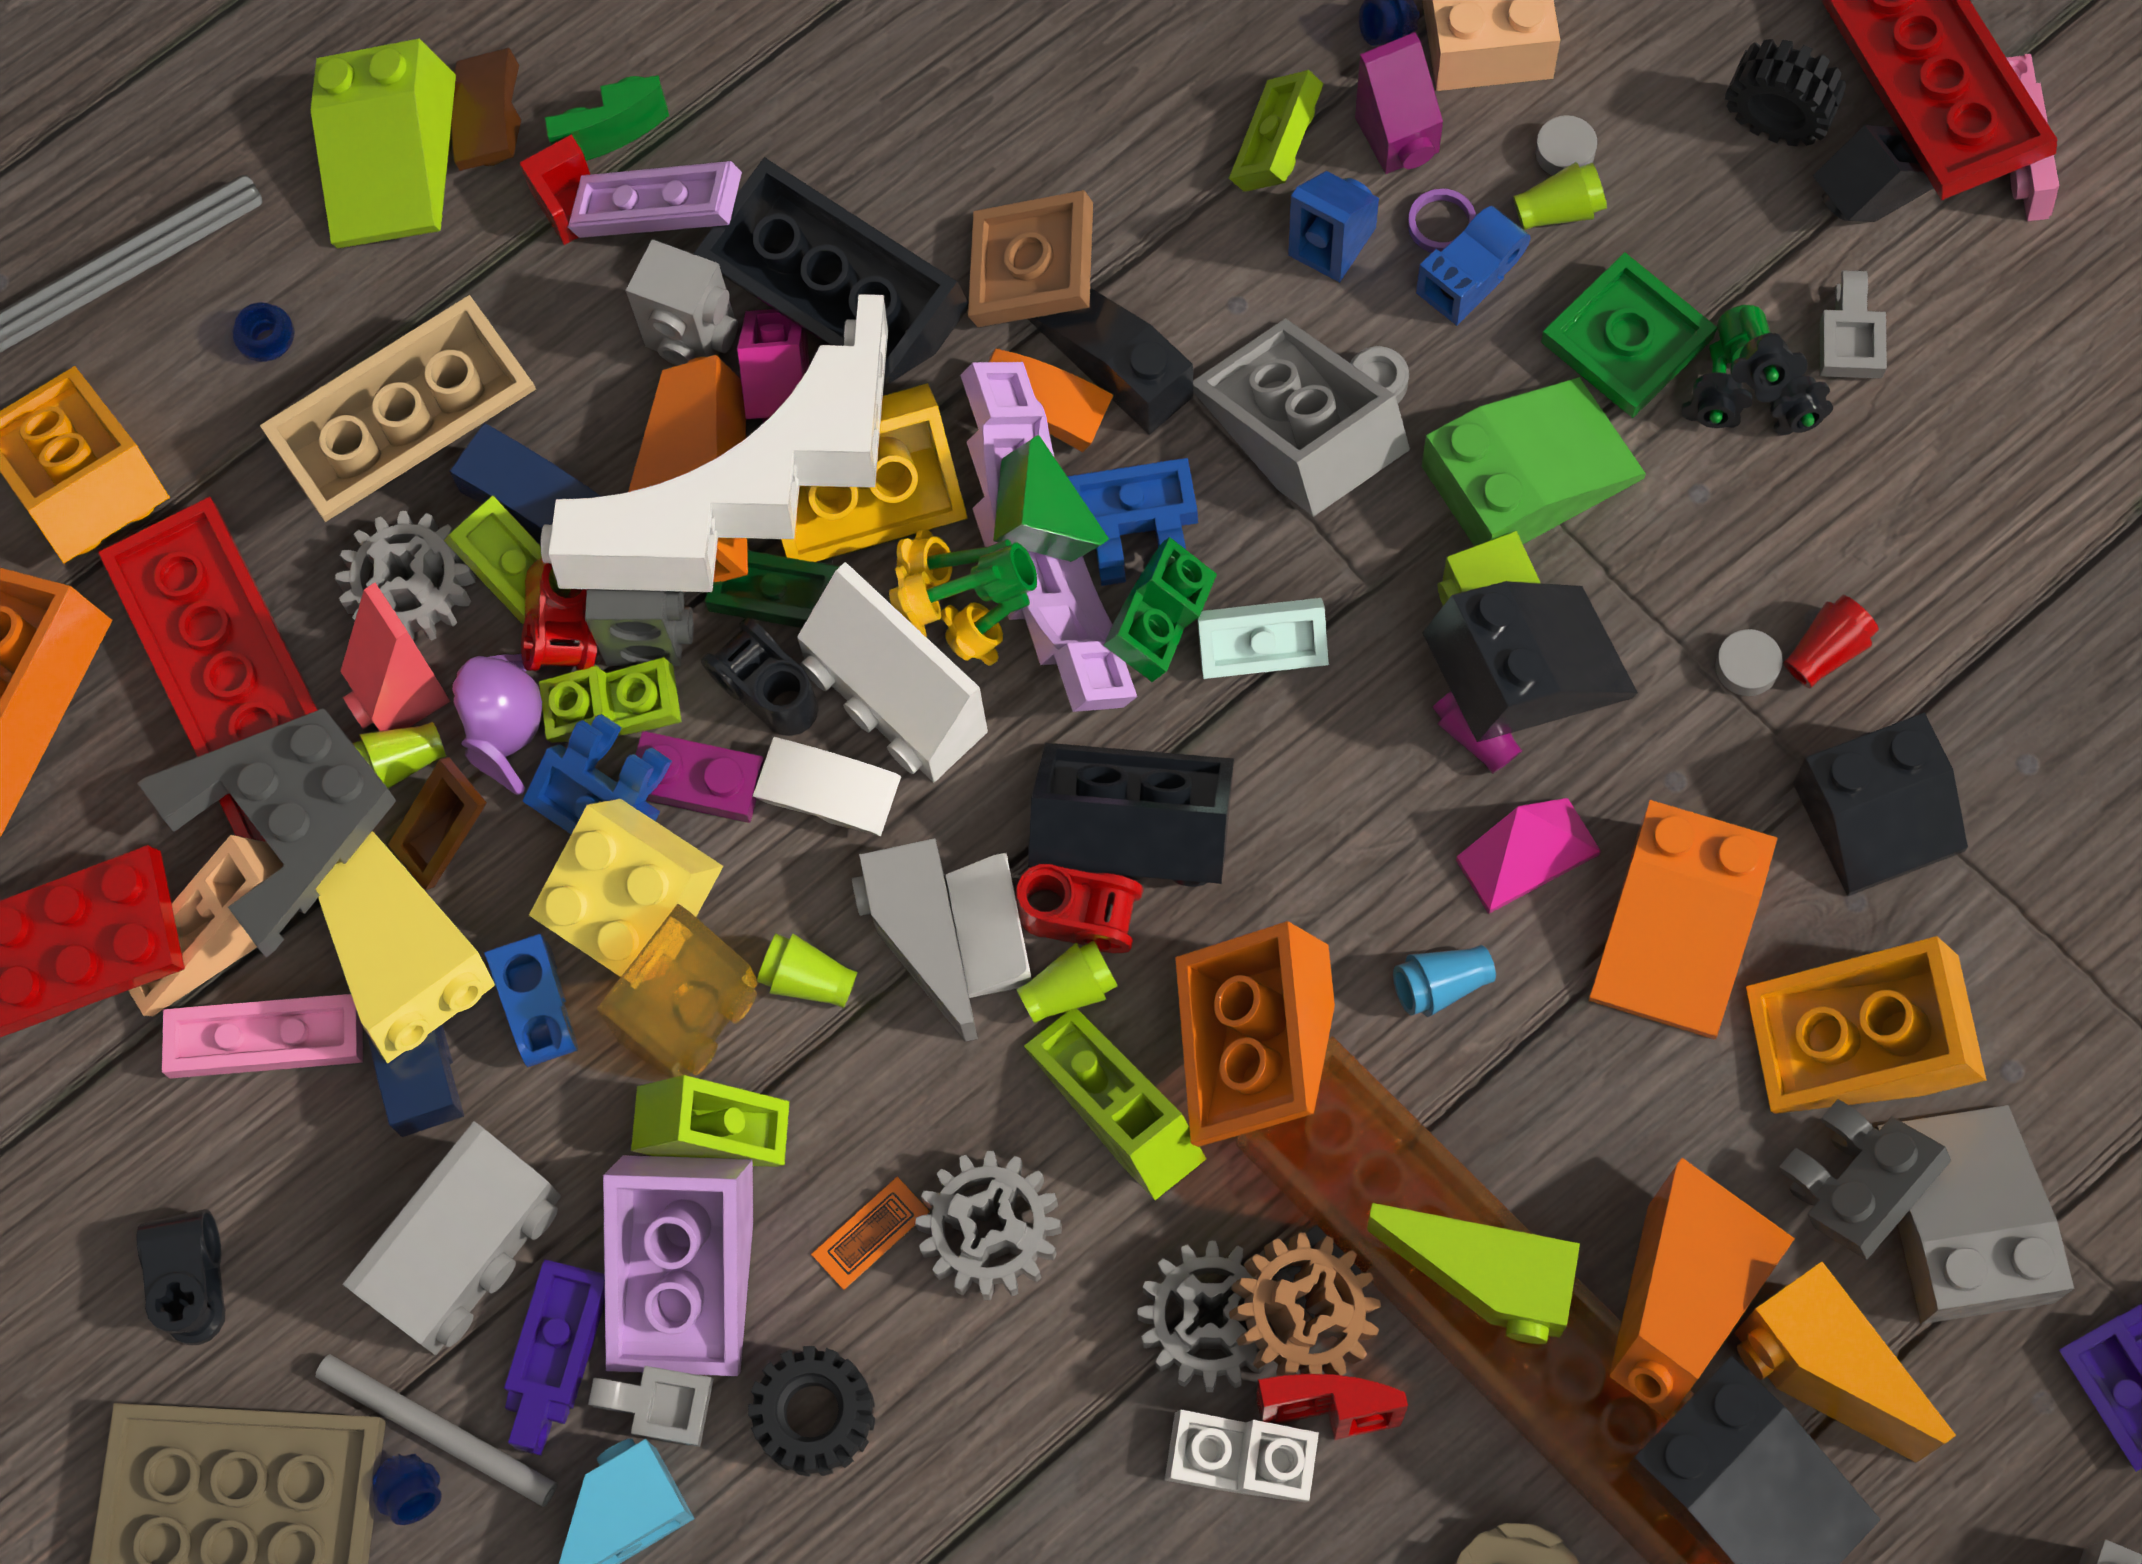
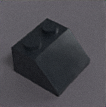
(1883, 803)

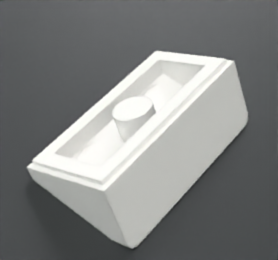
(988, 926)

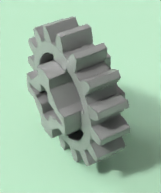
(413, 553)
(962, 1213)
(1189, 1295)

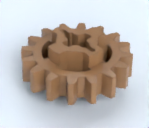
(1277, 1302)

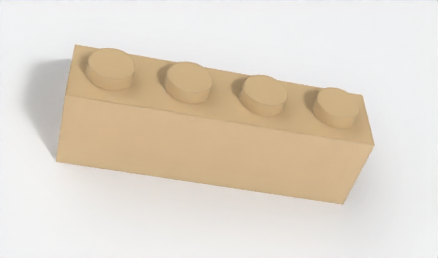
(397, 408)

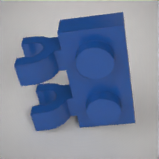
(1137, 501)
(570, 781)

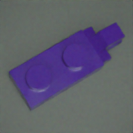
(552, 1351)

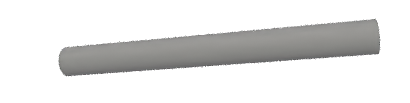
(436, 1430)

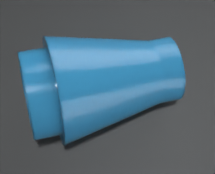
(1438, 979)

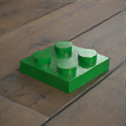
(1628, 334)

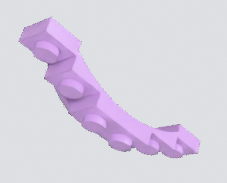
(1064, 609)

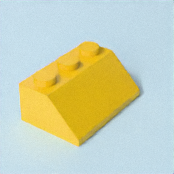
(911, 492)

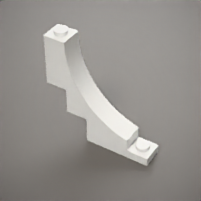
(671, 530)

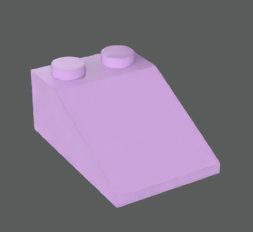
(677, 1263)

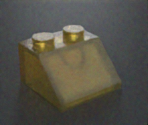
(679, 996)

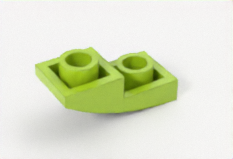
(632, 697)

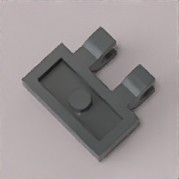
(1876, 1189)

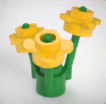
(1002, 575)

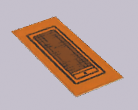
(870, 1233)

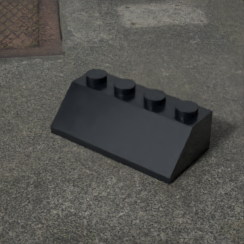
(818, 257)

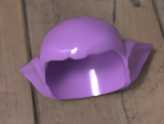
(498, 713)

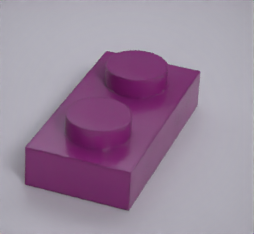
(705, 777)

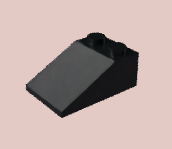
(1525, 656)
(1751, 1478)

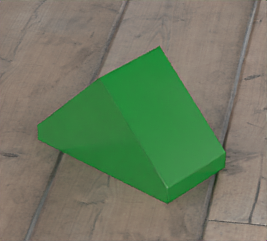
(1042, 506)

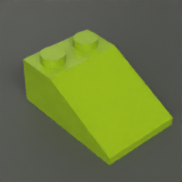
(382, 140)

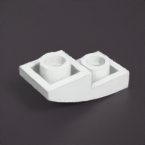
(827, 786)
(1241, 1456)

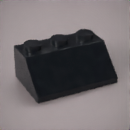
(1131, 813)

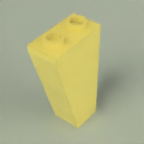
(397, 950)

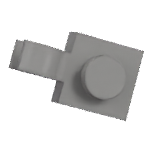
(1850, 335)
(665, 1406)

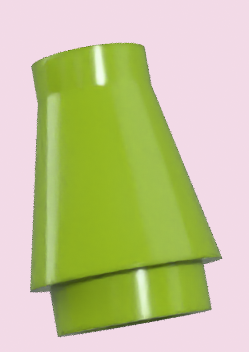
(1562, 198)
(400, 751)
(804, 972)
(1068, 983)

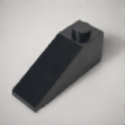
(1124, 358)

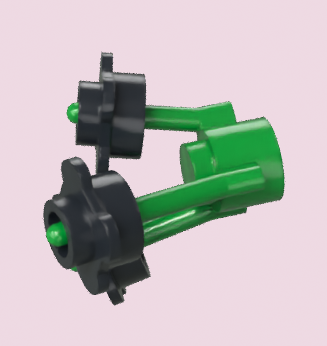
(1767, 367)

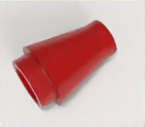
(1832, 640)

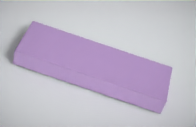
(655, 199)

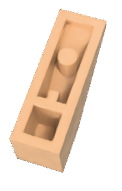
(205, 925)

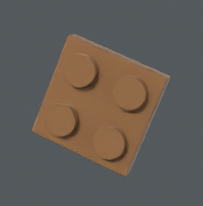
(1031, 259)

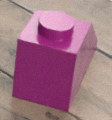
(1398, 104)

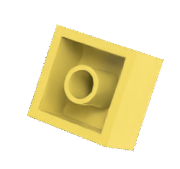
(621, 883)

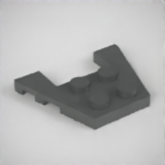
(301, 792)

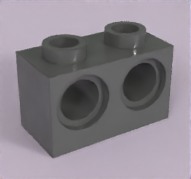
(638, 625)

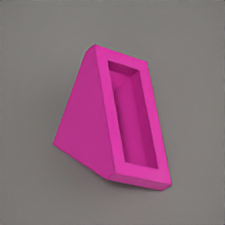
(1526, 852)

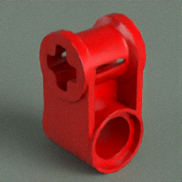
(554, 620)
(1083, 906)

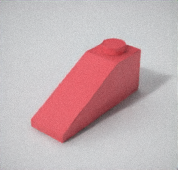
(387, 669)

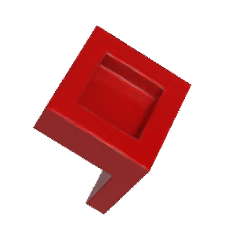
(554, 182)

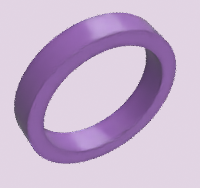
(1431, 196)

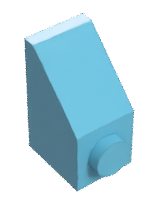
(624, 1506)

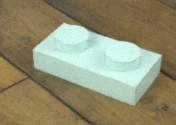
(1262, 638)

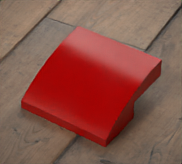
(1352, 1403)

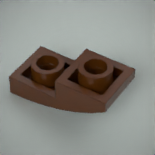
(482, 115)

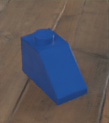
(1331, 223)

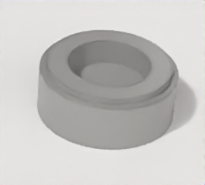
(1563, 142)
(1384, 367)
(1748, 662)

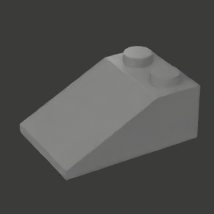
(1304, 415)
(1984, 1226)

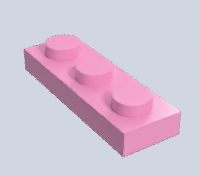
(261, 1036)

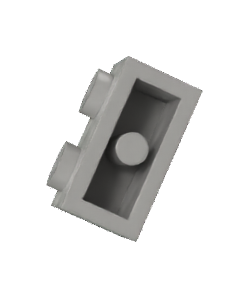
(681, 304)

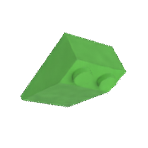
(1528, 462)

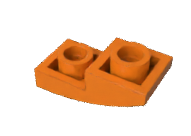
(1070, 403)

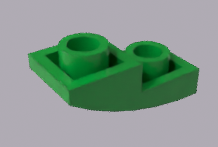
(627, 113)
(1159, 608)

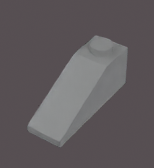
(914, 918)

